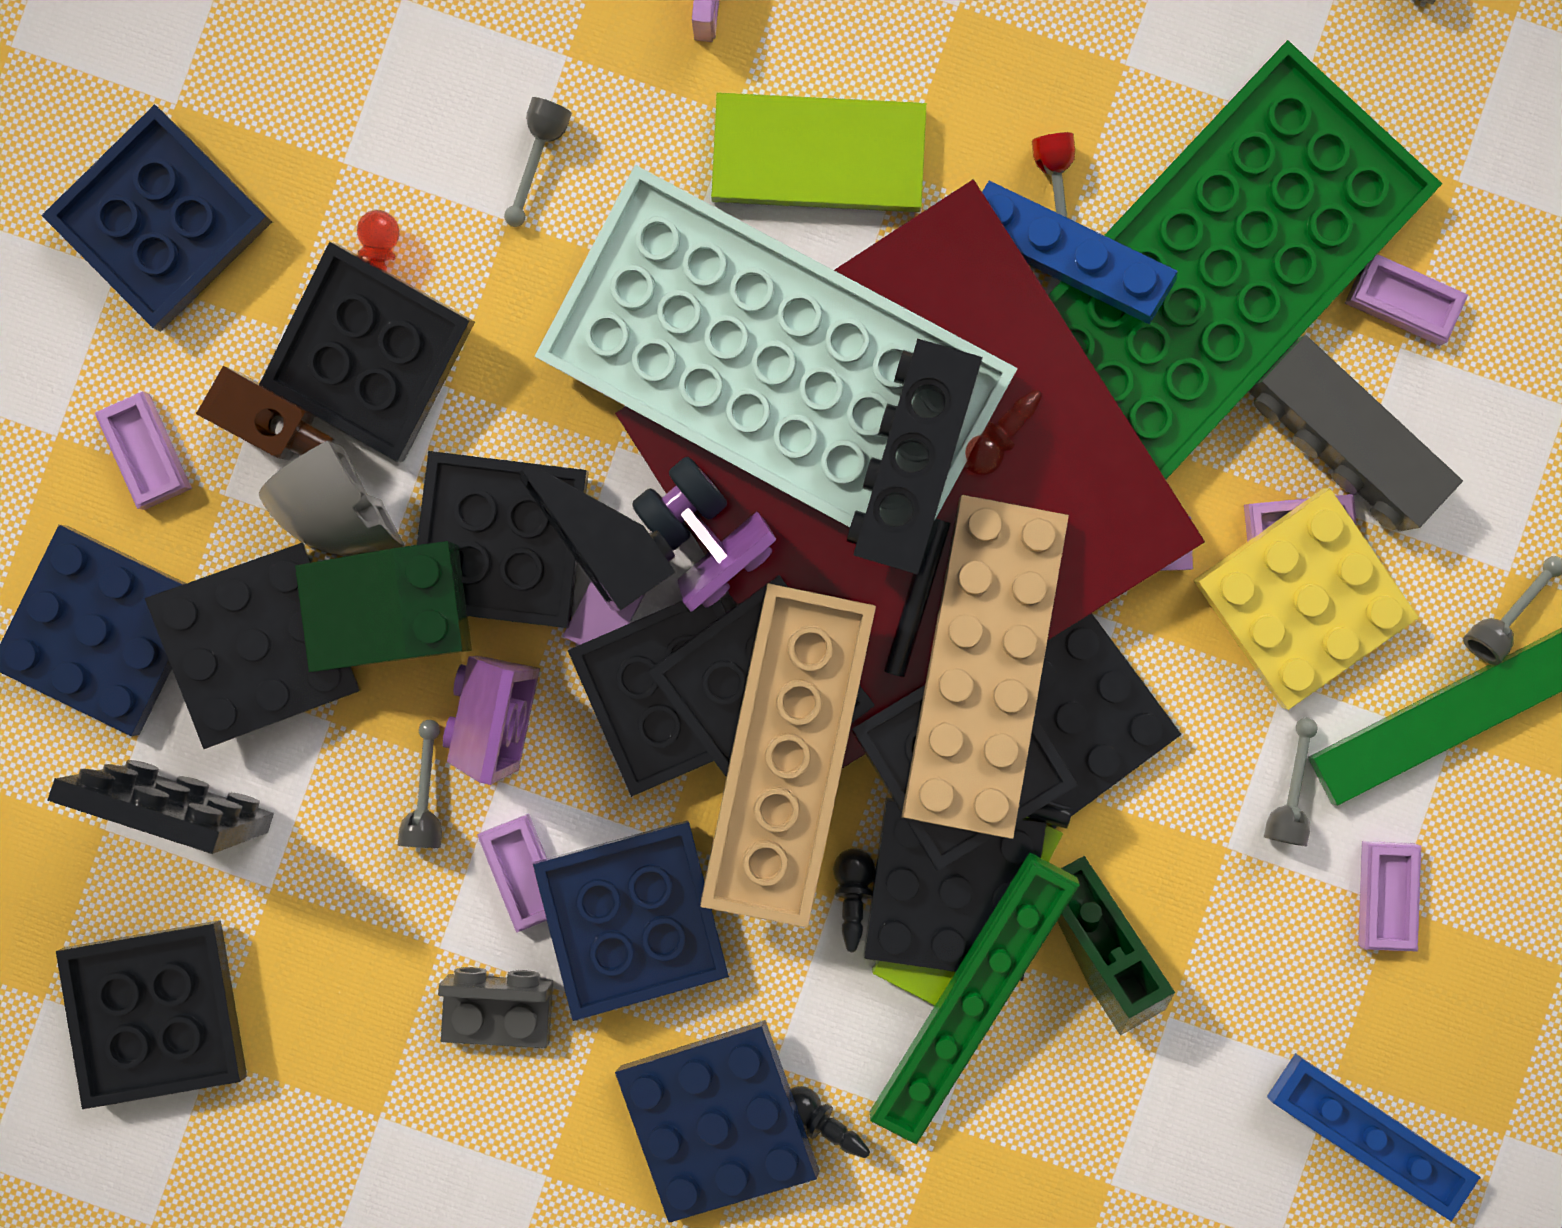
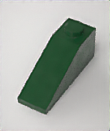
(1111, 953)

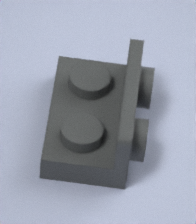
(496, 1009)

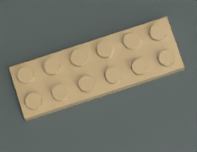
(985, 667)
(787, 755)

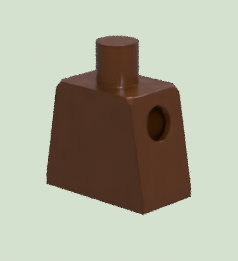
(247, 410)

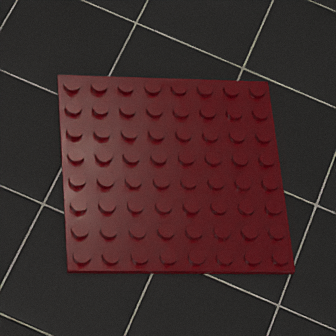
(1067, 459)

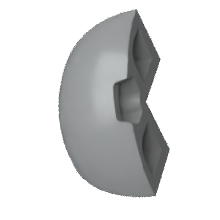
(327, 506)

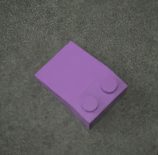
(491, 717)

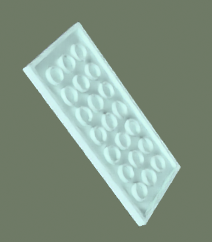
(751, 349)

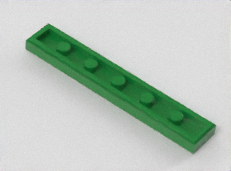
(1440, 720)
(974, 997)

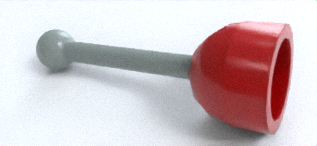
(1053, 156)

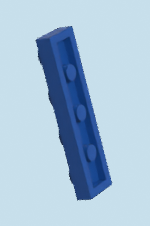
(1082, 255)
(1373, 1137)

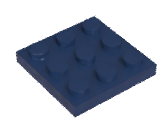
(156, 218)
(89, 632)
(629, 920)
(717, 1122)

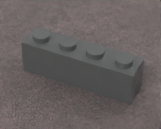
(1354, 437)

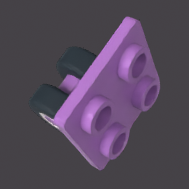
(743, 548)

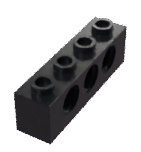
(953, 377)

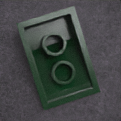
(383, 606)

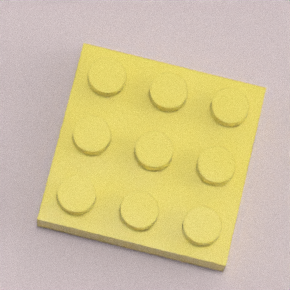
(1306, 598)

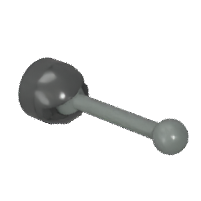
(546, 123)
(1493, 637)
(1288, 822)
(421, 826)

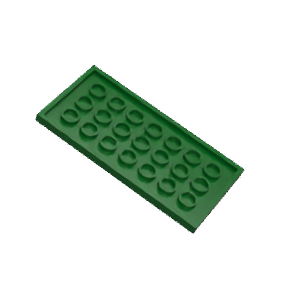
(1264, 232)

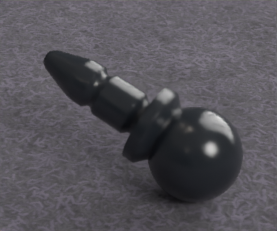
(854, 872)
(817, 1119)

